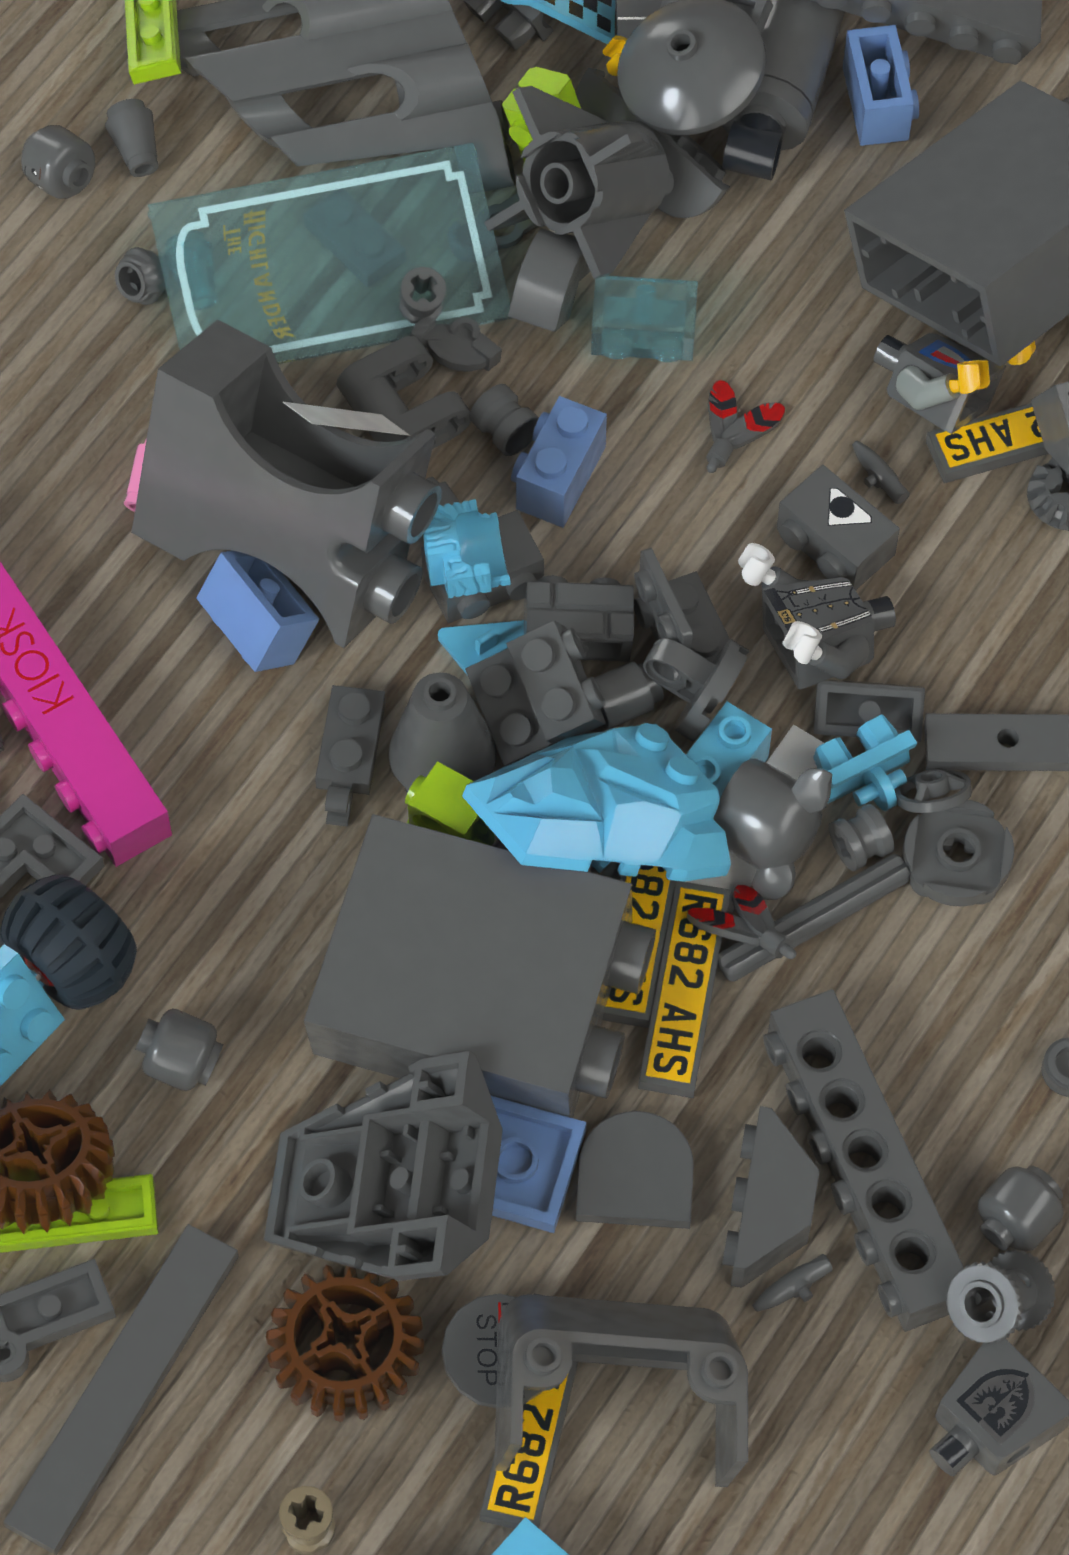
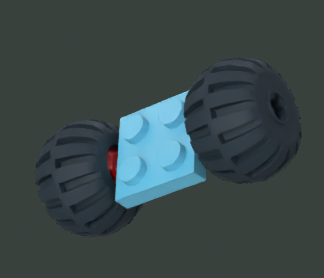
(61, 945)

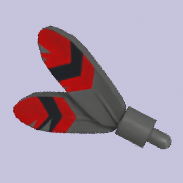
(734, 433)
(751, 927)

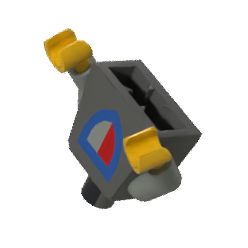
(942, 378)

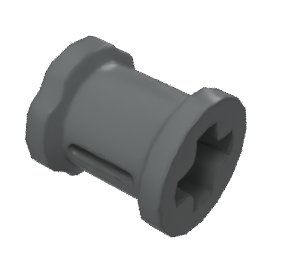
(421, 280)

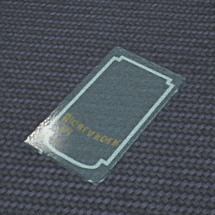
(324, 253)

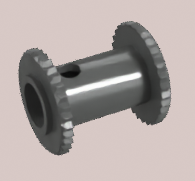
(993, 1301)

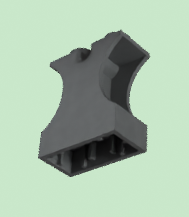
(258, 479)

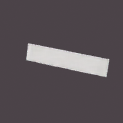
(346, 418)

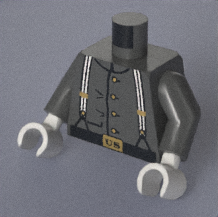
(815, 625)

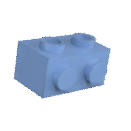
(879, 85)
(560, 460)
(257, 610)

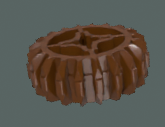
(51, 1160)
(328, 1356)

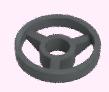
(933, 785)

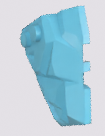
(609, 799)

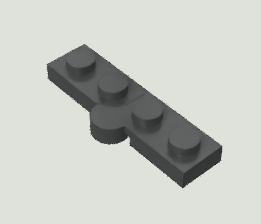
(49, 1312)

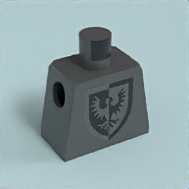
(997, 1411)

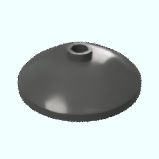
(696, 86)

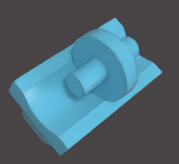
(884, 753)

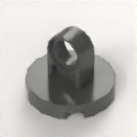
(694, 679)

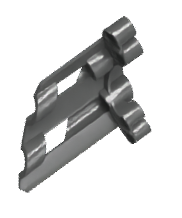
(347, 40)

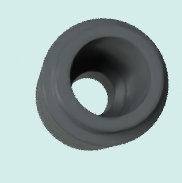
(627, 694)

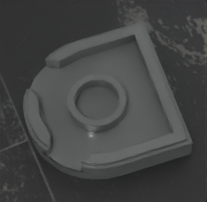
(636, 1173)

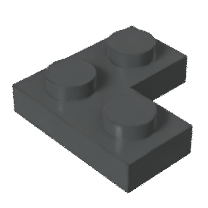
(41, 846)

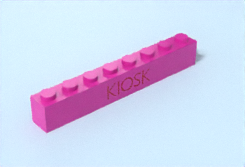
(73, 736)

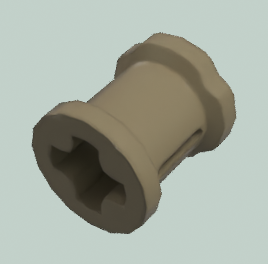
(297, 1505)

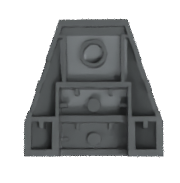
(394, 1177)

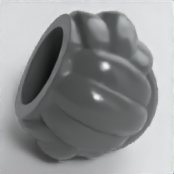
(140, 276)

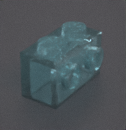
(644, 318)

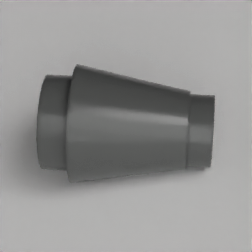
(134, 135)

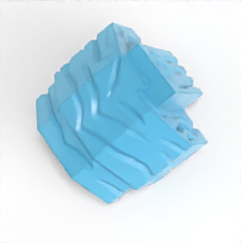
(465, 550)

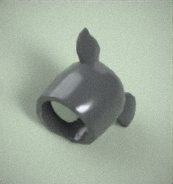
(772, 820)

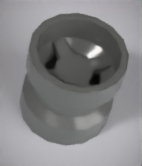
(504, 419)

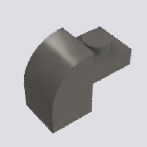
(548, 280)

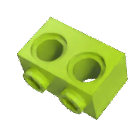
(438, 805)

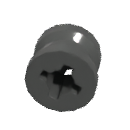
(861, 837)

